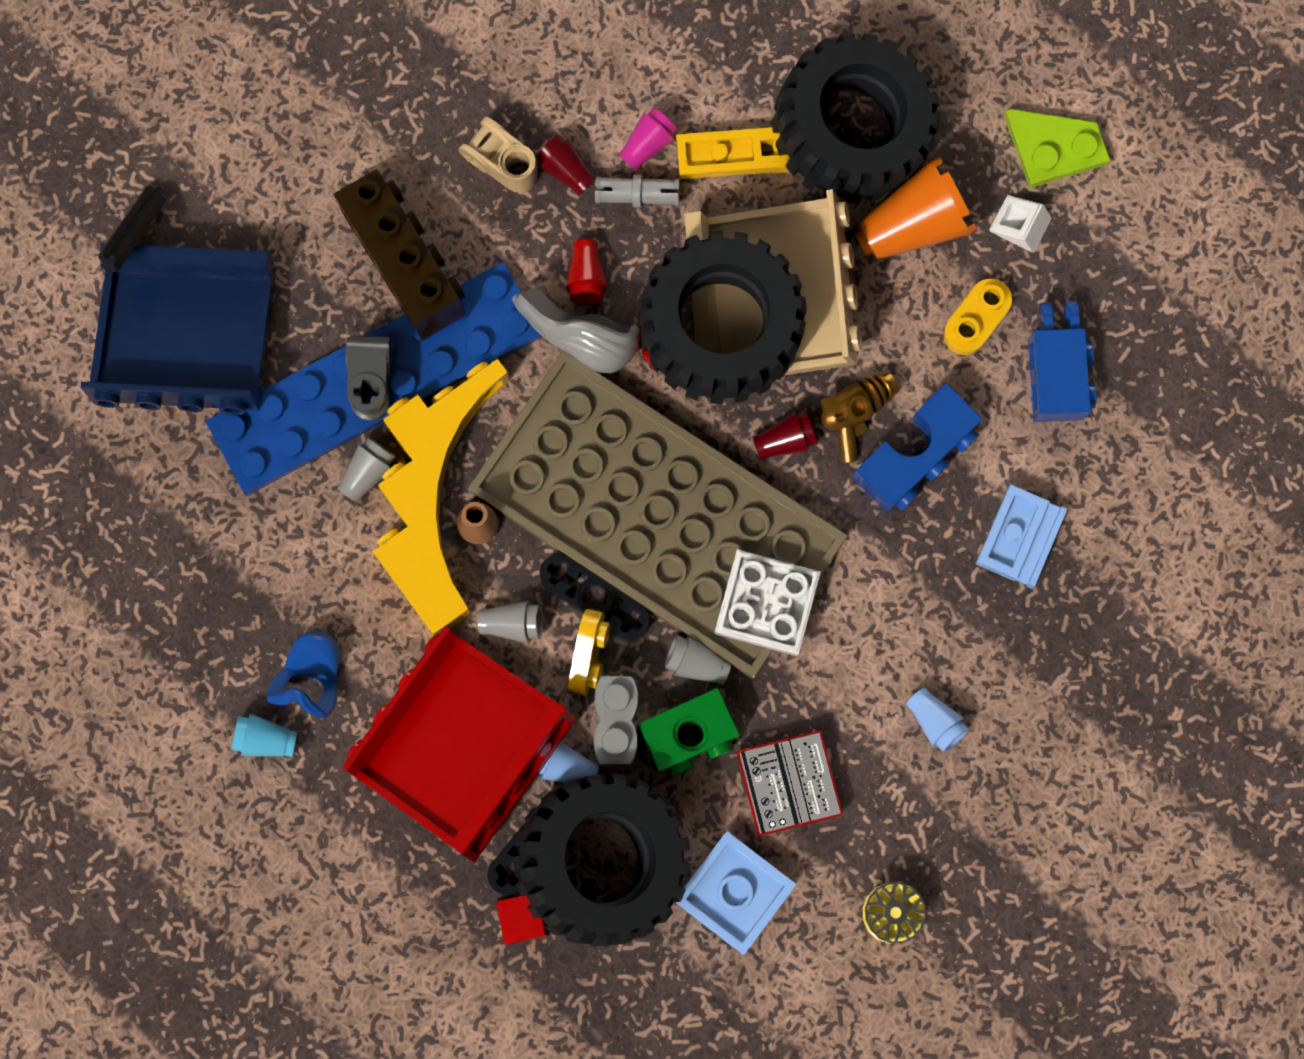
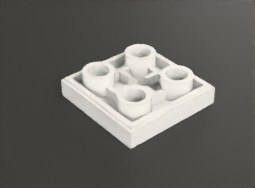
(767, 602)

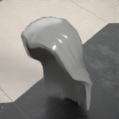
(586, 337)

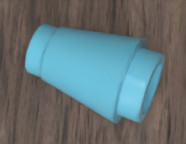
(262, 738)

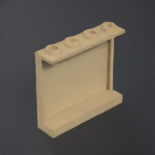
(815, 245)

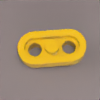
(978, 315)
(591, 636)

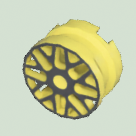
(894, 913)

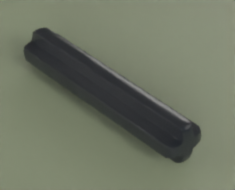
(131, 228)

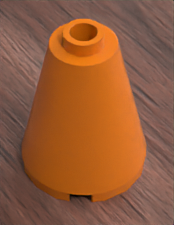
(916, 215)

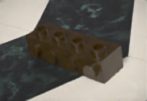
(400, 254)

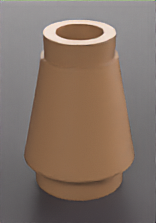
(477, 532)

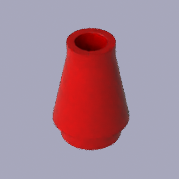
(586, 276)

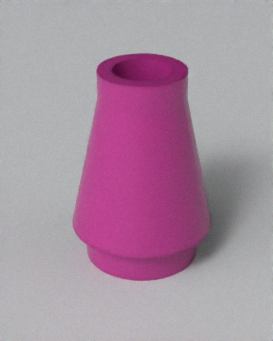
(648, 138)

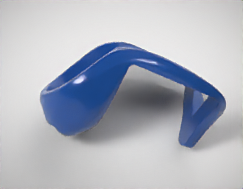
(312, 656)

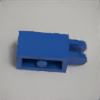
(1060, 368)

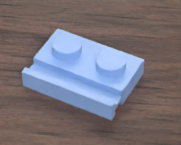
(1021, 536)

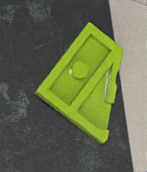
(1054, 146)

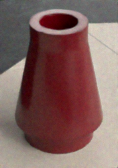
(564, 163)
(786, 437)

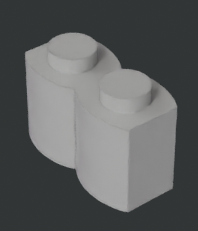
(615, 734)

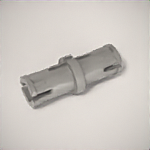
(637, 191)

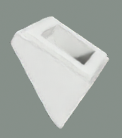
(1021, 222)

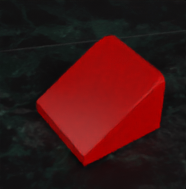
(518, 922)

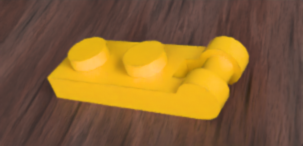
(728, 153)

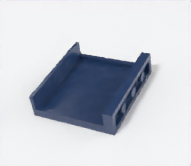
(183, 330)

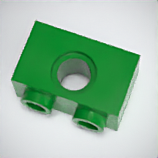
(705, 712)

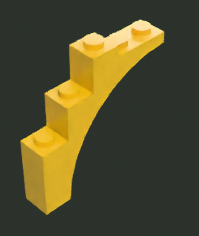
(414, 491)

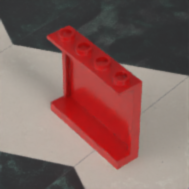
(459, 743)

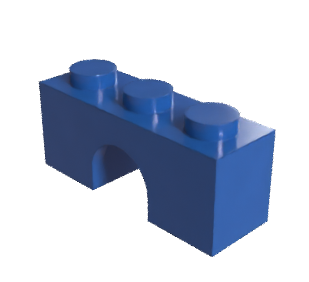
(893, 477)

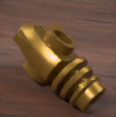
(853, 407)

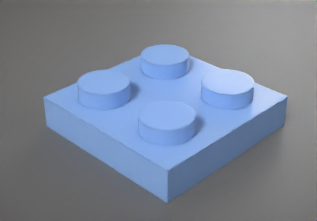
(735, 893)

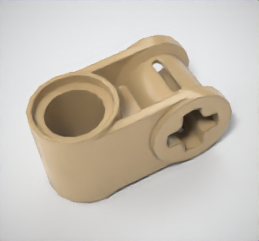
(496, 151)

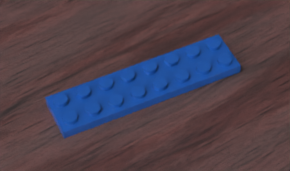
(311, 408)

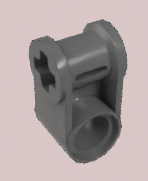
(368, 370)

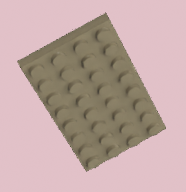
(644, 503)

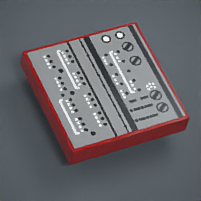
(789, 783)

